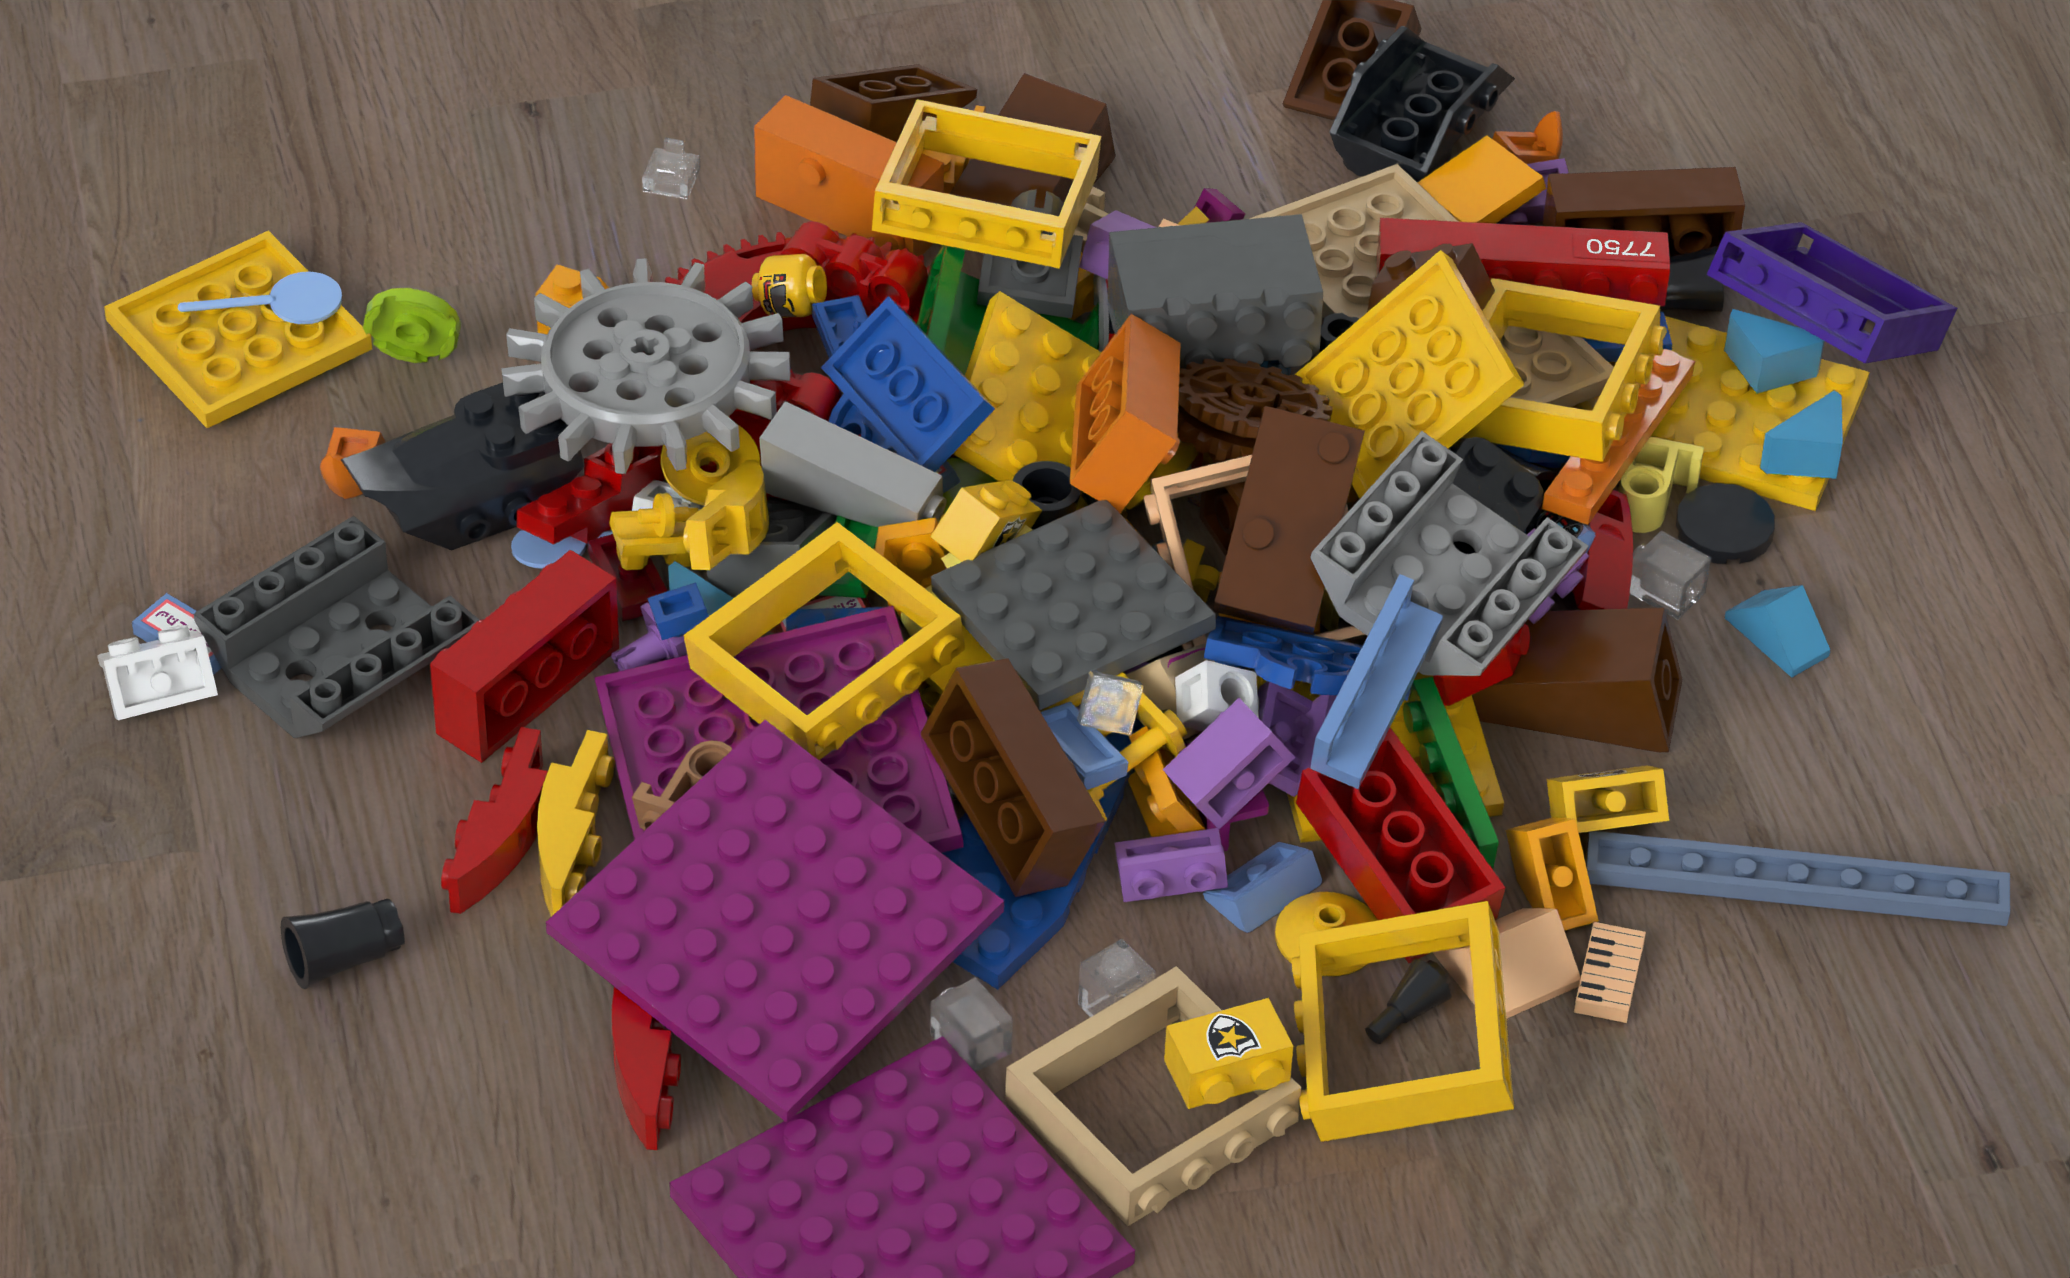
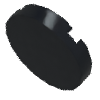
(1726, 522)

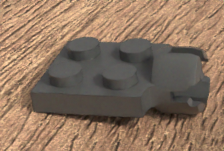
(1034, 285)

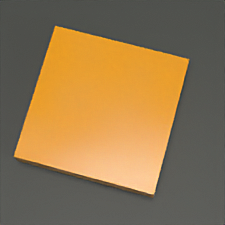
(1483, 183)

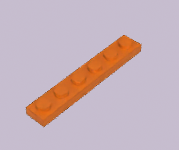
(1587, 483)

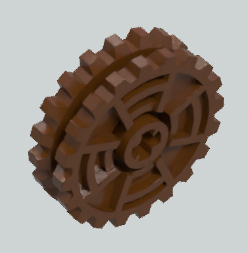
(1226, 401)

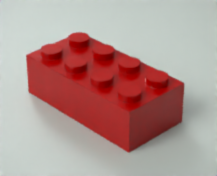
(525, 655)
(1398, 838)

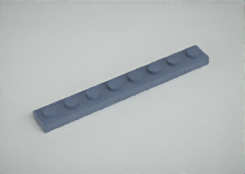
(1798, 878)

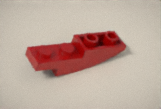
(586, 503)
(1610, 558)
(497, 830)
(643, 1068)

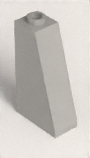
(844, 473)

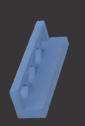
(1375, 687)

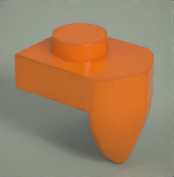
(1535, 146)
(344, 444)

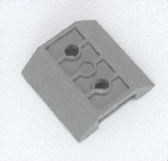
(1409, 530)

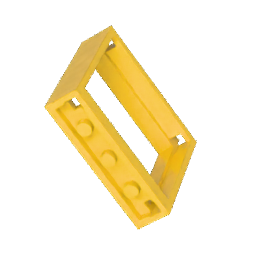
(978, 223)
(1580, 315)
(786, 589)
(1418, 1100)

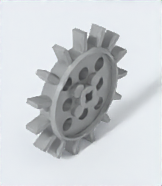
(646, 365)

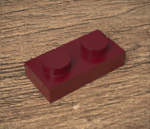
(632, 585)

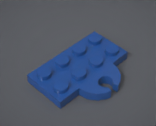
(903, 390)
(1283, 655)

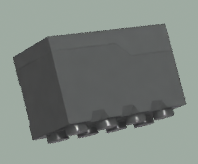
(1222, 288)

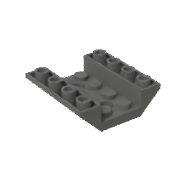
(316, 621)

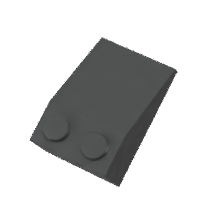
(789, 530)

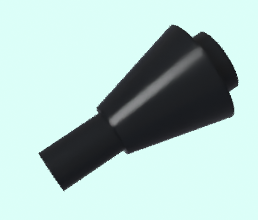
(1419, 991)

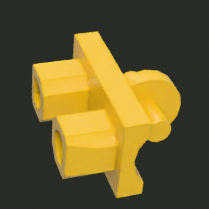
(651, 533)

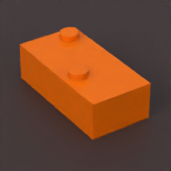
(830, 170)
(1126, 413)

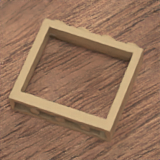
(1101, 1038)

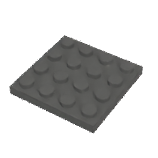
(1073, 602)

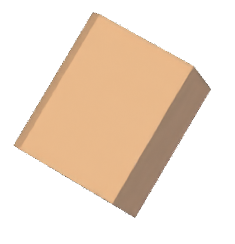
(1533, 957)

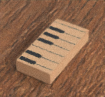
(1610, 972)

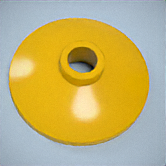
(693, 481)
(1317, 913)

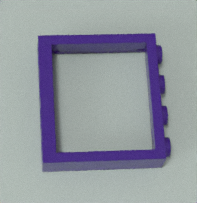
(1832, 292)

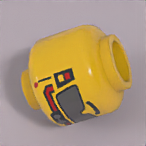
(789, 285)

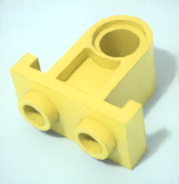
(1652, 476)

